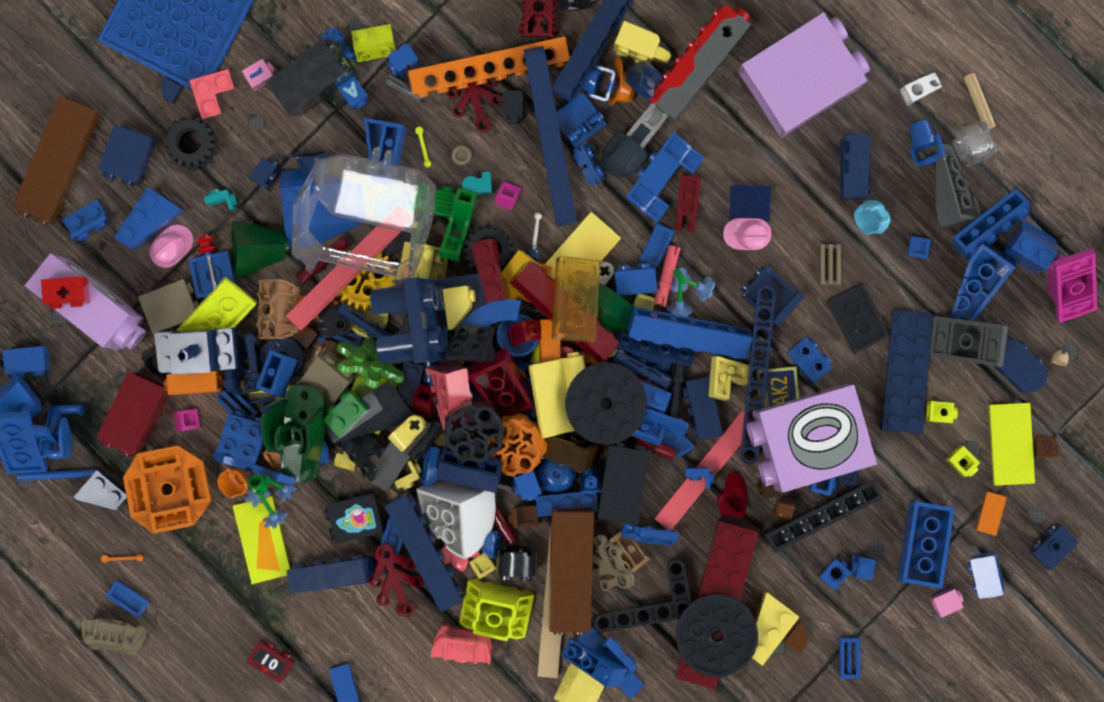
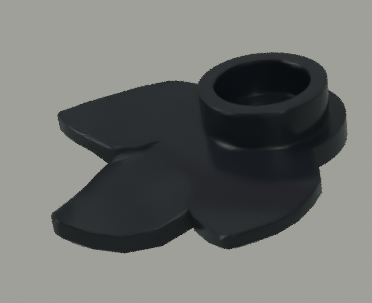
(331, 321)

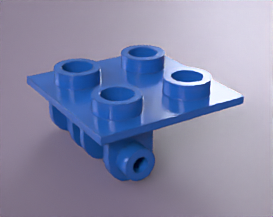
(579, 120)

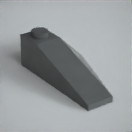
(953, 199)

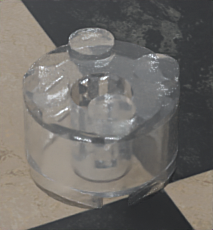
(974, 143)

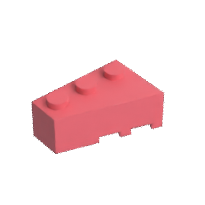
(450, 386)

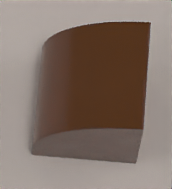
(797, 637)

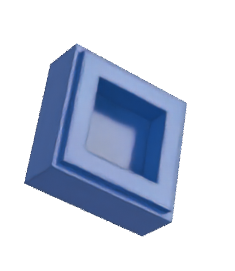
(918, 247)

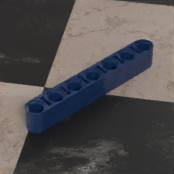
(590, 48)

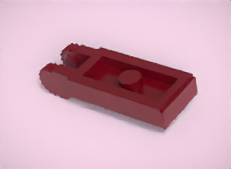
(687, 201)

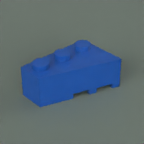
(385, 137)
(147, 219)

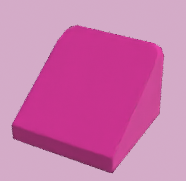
(507, 195)
(186, 420)

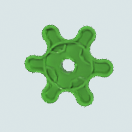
(360, 362)

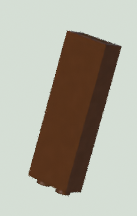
(56, 161)
(570, 570)

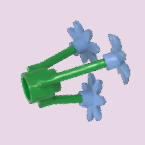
(259, 491)

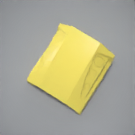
(578, 687)

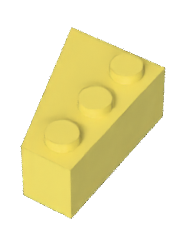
(773, 624)

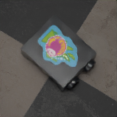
(354, 518)

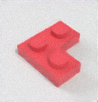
(204, 91)

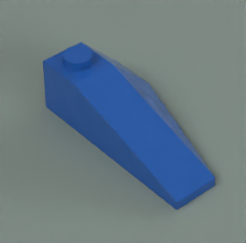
(982, 279)

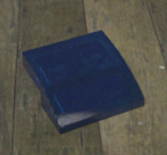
(749, 202)

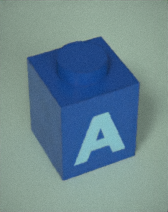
(354, 94)

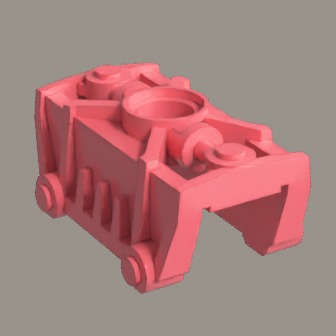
(461, 645)

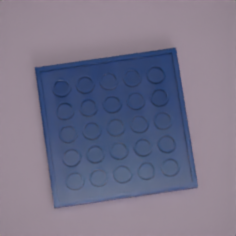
(175, 35)

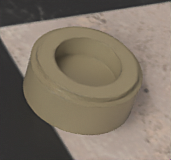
(461, 155)

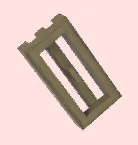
(830, 247)

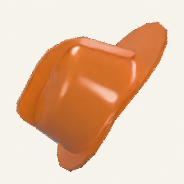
(622, 91)

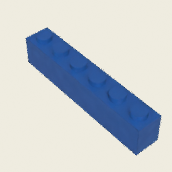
(689, 333)

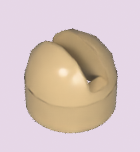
(1059, 358)

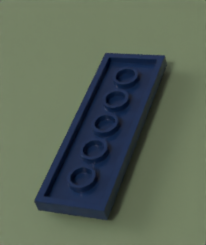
(906, 372)

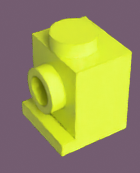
(933, 412)
(971, 462)

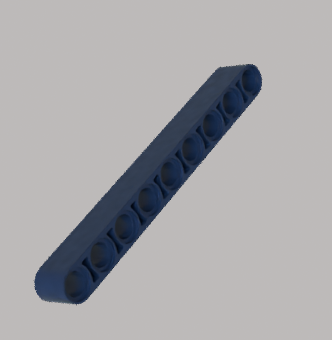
(550, 136)
(760, 365)

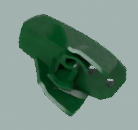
(294, 435)

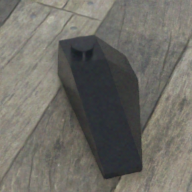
(385, 411)

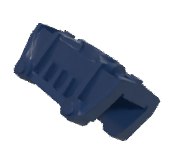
(234, 376)

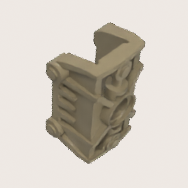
(112, 635)

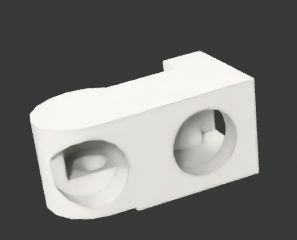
(920, 88)

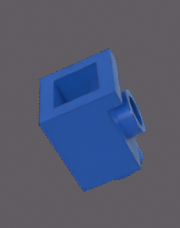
(862, 567)

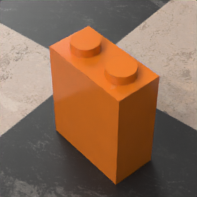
(194, 383)

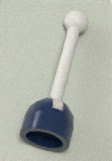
(533, 251)

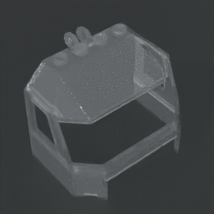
(367, 194)

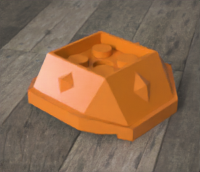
(146, 493)

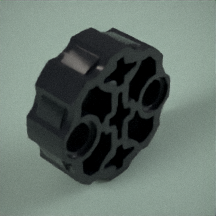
(459, 433)

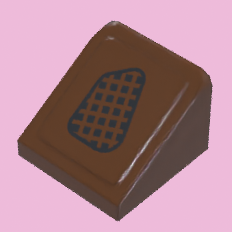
(1045, 447)

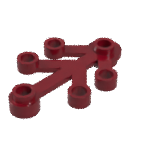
(474, 92)
(392, 579)

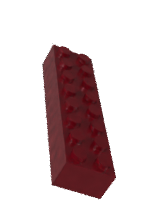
(723, 574)

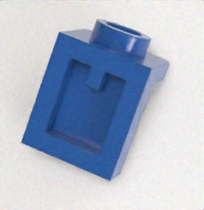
(696, 473)

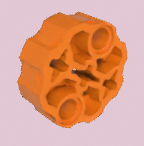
(513, 458)

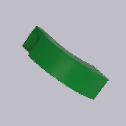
(458, 224)

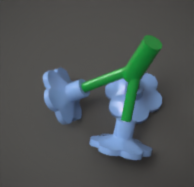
(680, 283)

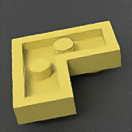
(723, 374)

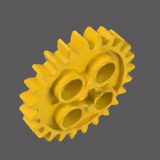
(361, 299)

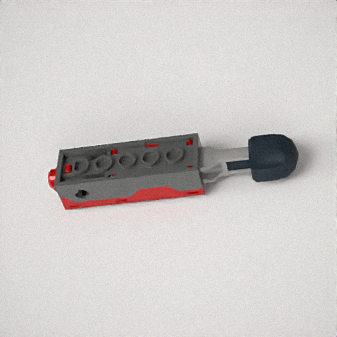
(678, 88)

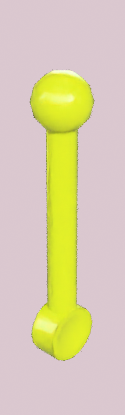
(419, 131)

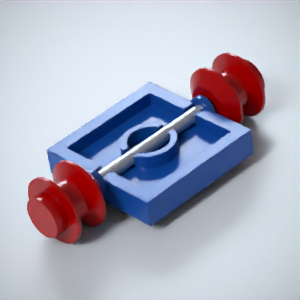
(210, 268)

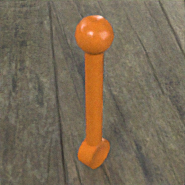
(105, 558)

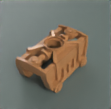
(274, 305)

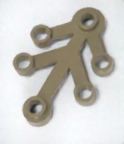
(623, 576)

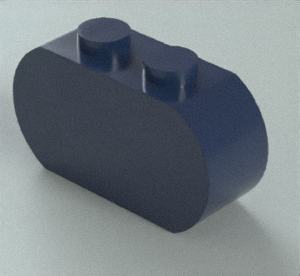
(1022, 368)

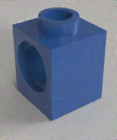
(825, 574)

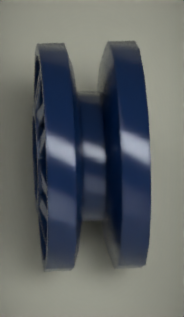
(287, 345)

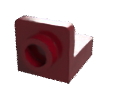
(524, 332)

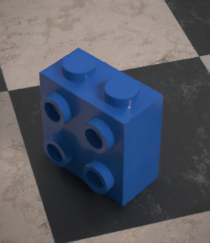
(241, 438)

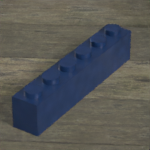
(423, 551)

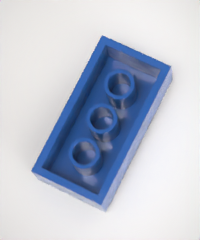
(925, 544)

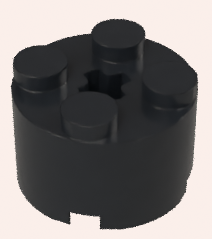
(516, 562)

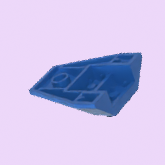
(323, 223)

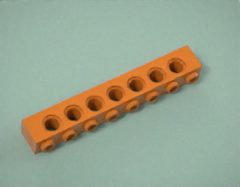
(417, 76)

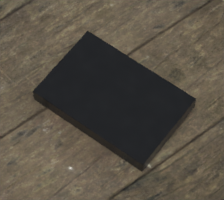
(858, 318)

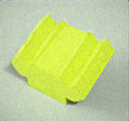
(496, 610)

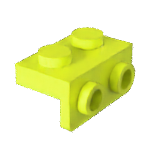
(373, 42)

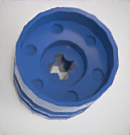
(502, 340)

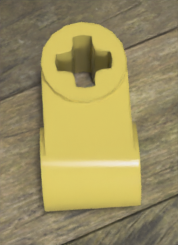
(405, 434)

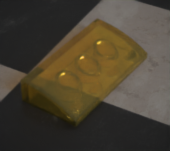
(575, 299)

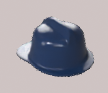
(307, 160)

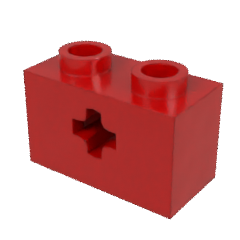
(53, 289)

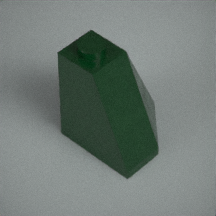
(256, 247)
(613, 310)

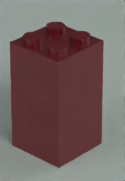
(133, 414)

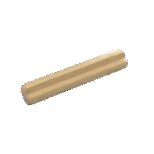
(979, 99)

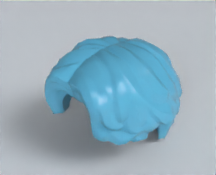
(872, 217)

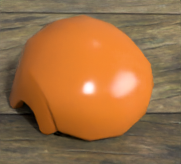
(233, 482)

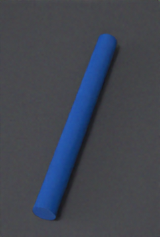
(56, 474)

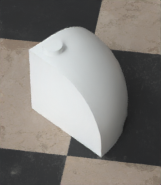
(458, 515)

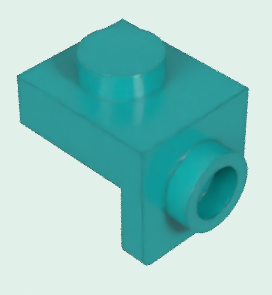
(216, 197)

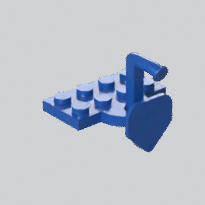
(28, 445)

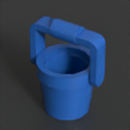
(593, 82)
(924, 138)

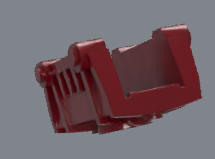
(528, 12)

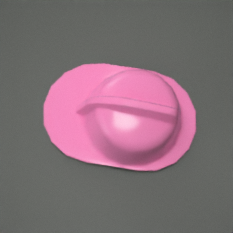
(747, 233)
(171, 246)

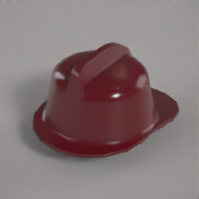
(733, 496)

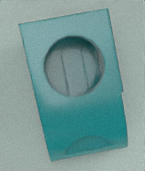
(478, 185)

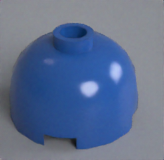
(551, 482)

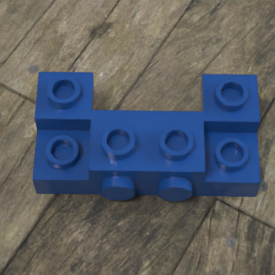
(662, 167)

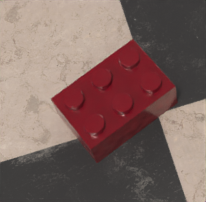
(502, 384)

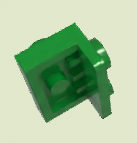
(346, 413)

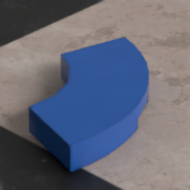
(677, 442)

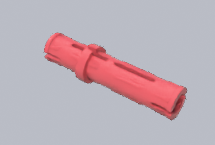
(664, 284)

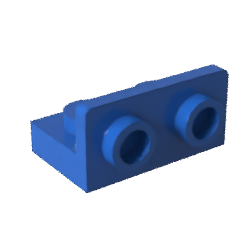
(86, 220)

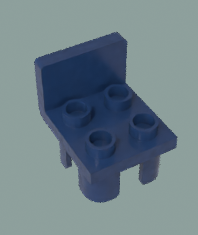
(426, 314)

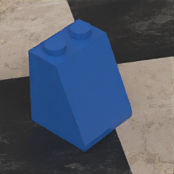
(1031, 247)

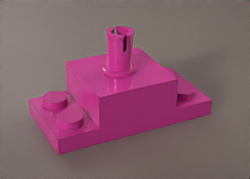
(1073, 284)

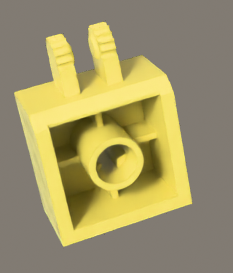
(639, 45)

